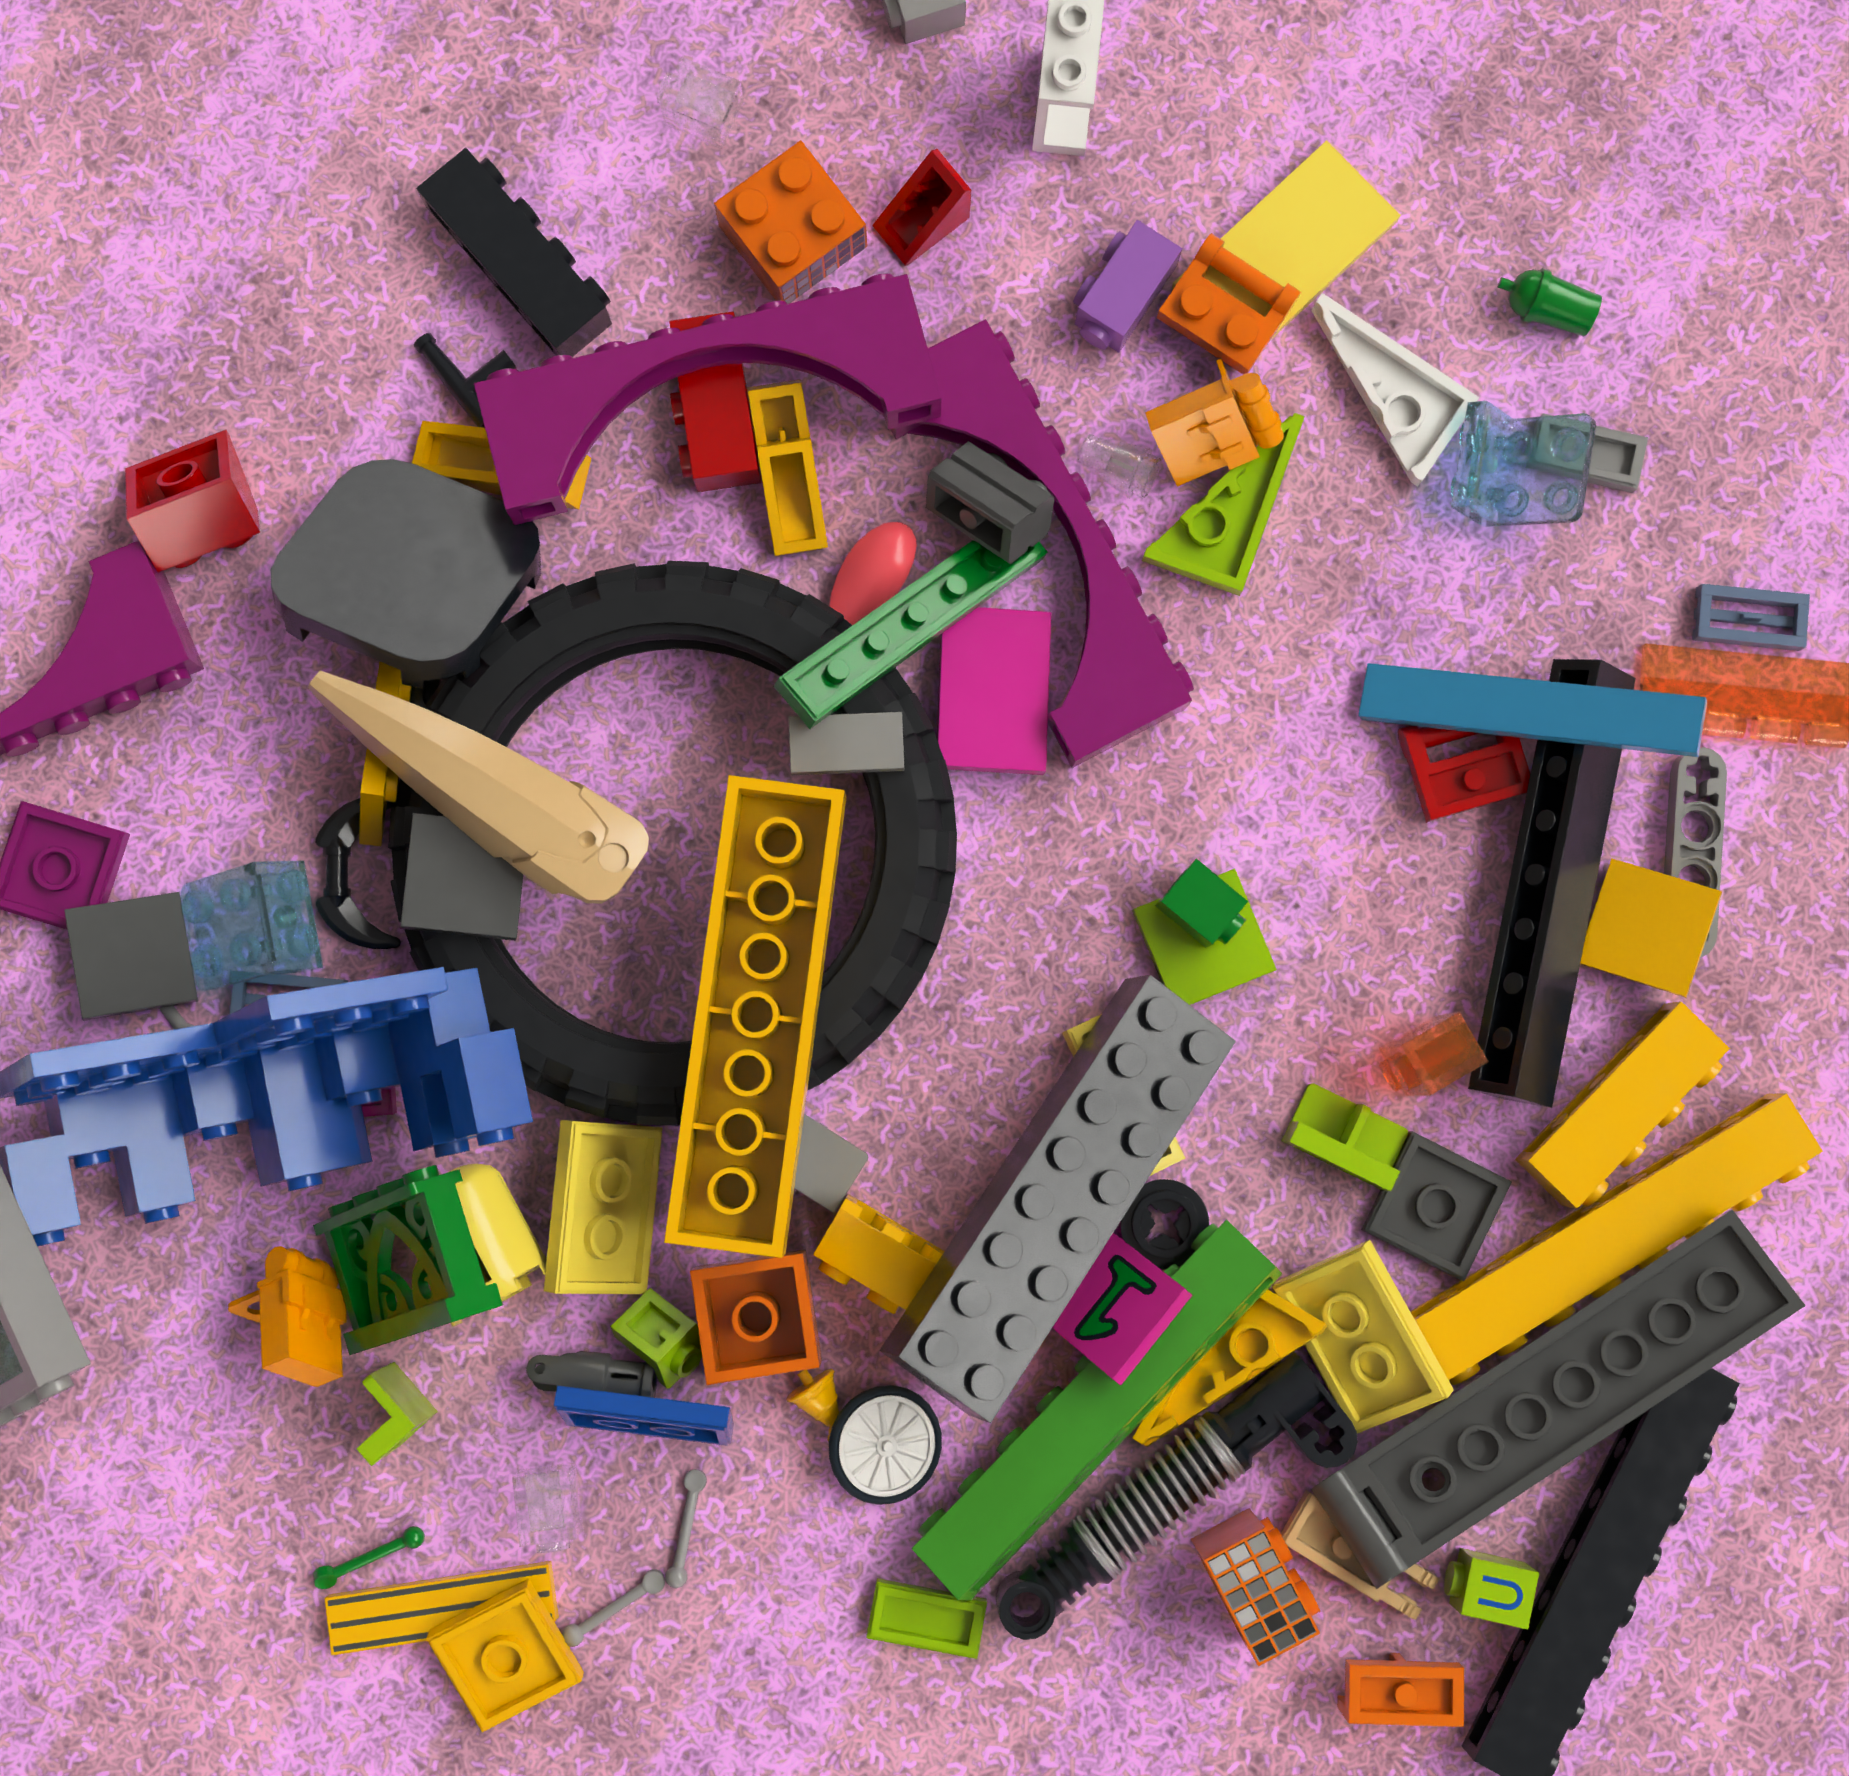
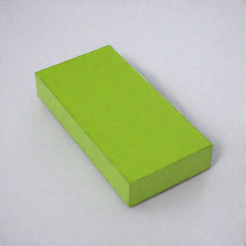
(926, 1618)

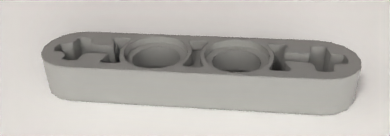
(1708, 853)

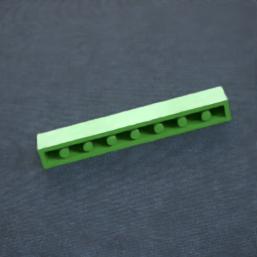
(1088, 1420)

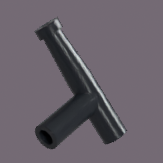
(454, 380)

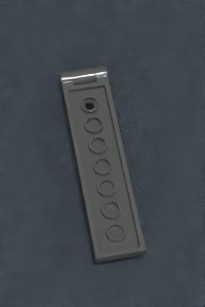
(1557, 1397)

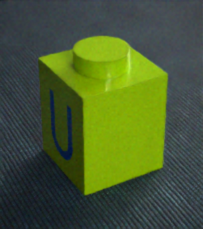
(1491, 1588)

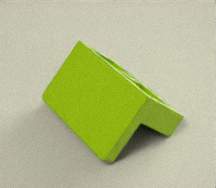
(404, 1404)

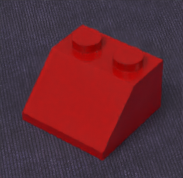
(190, 502)

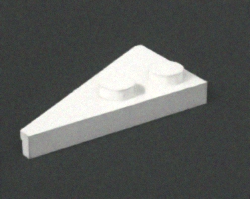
(1405, 395)

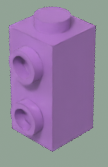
(1126, 287)

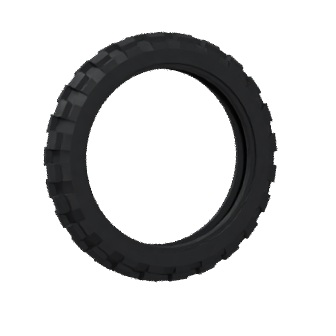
(776, 628)

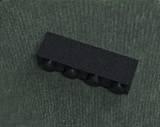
(515, 255)

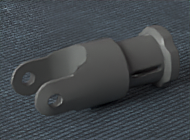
(592, 1372)

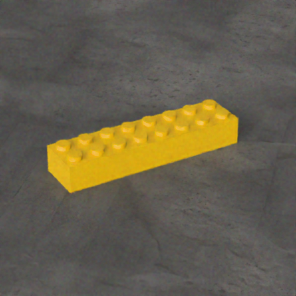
(756, 1017)

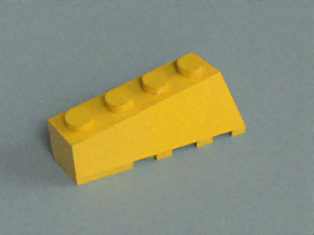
(876, 1254)

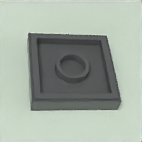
(458, 884)
(130, 956)
(1437, 1206)

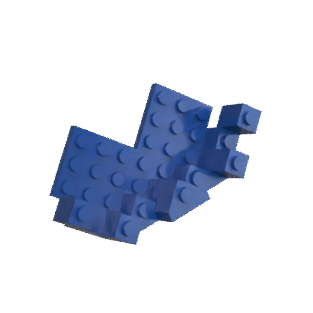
(285, 1066)

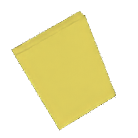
(603, 1208)
(1371, 1343)

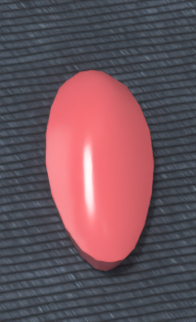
(873, 570)

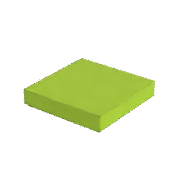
(1200, 971)

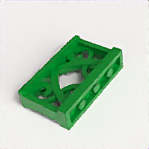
(438, 1237)

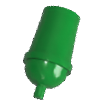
(1552, 301)

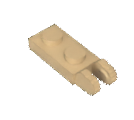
(1317, 1539)

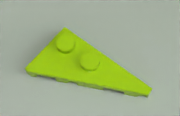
(1223, 530)

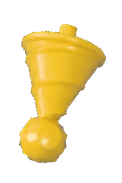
(817, 1397)

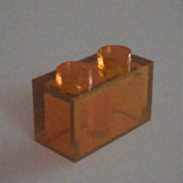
(1431, 1055)

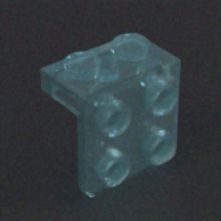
(1522, 467)
(250, 923)

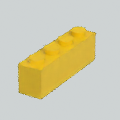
(1623, 1105)

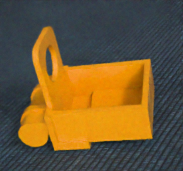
(1215, 426)
(298, 1317)

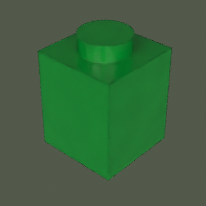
(1203, 905)

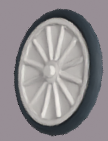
(885, 1444)

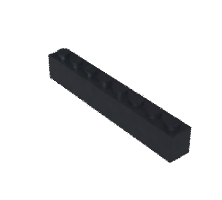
(1547, 906)
(1596, 1579)

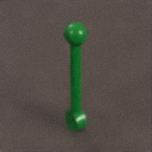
(326, 1576)

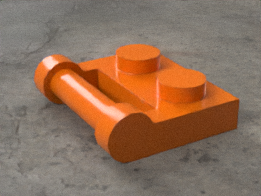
(1217, 318)

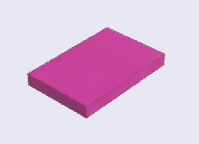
(995, 691)

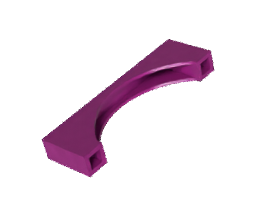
(553, 414)
(121, 648)
(1123, 668)

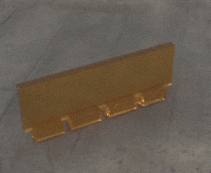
(1765, 688)

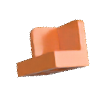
(1403, 1692)

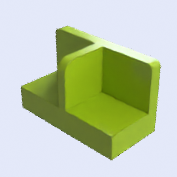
(1346, 1136)

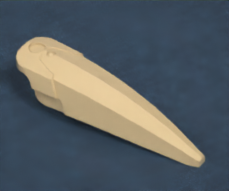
(503, 801)

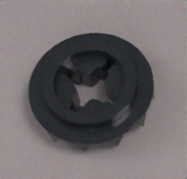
(1165, 1196)

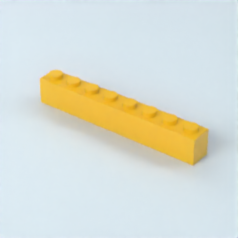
(1614, 1234)

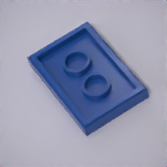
(644, 1415)

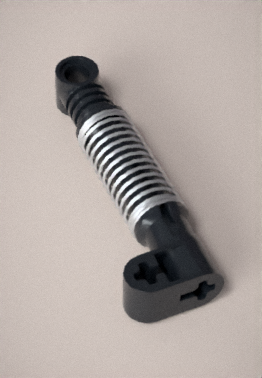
(1173, 1484)

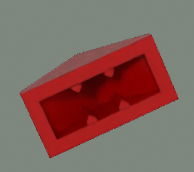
(925, 209)

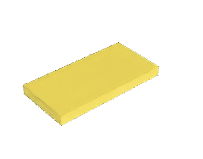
(1307, 230)

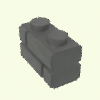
(990, 502)

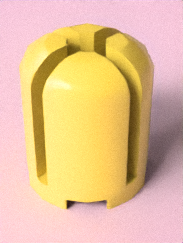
(498, 1231)

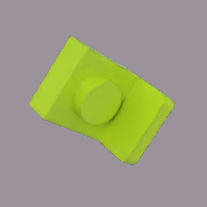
(660, 1337)

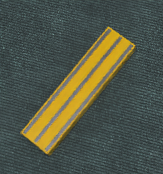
(410, 1609)

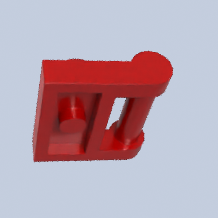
(1465, 779)

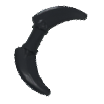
(336, 904)

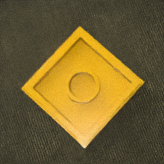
(1649, 927)
(505, 1655)

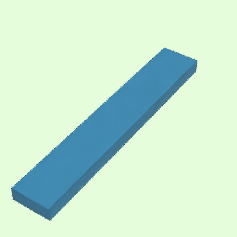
(1534, 709)

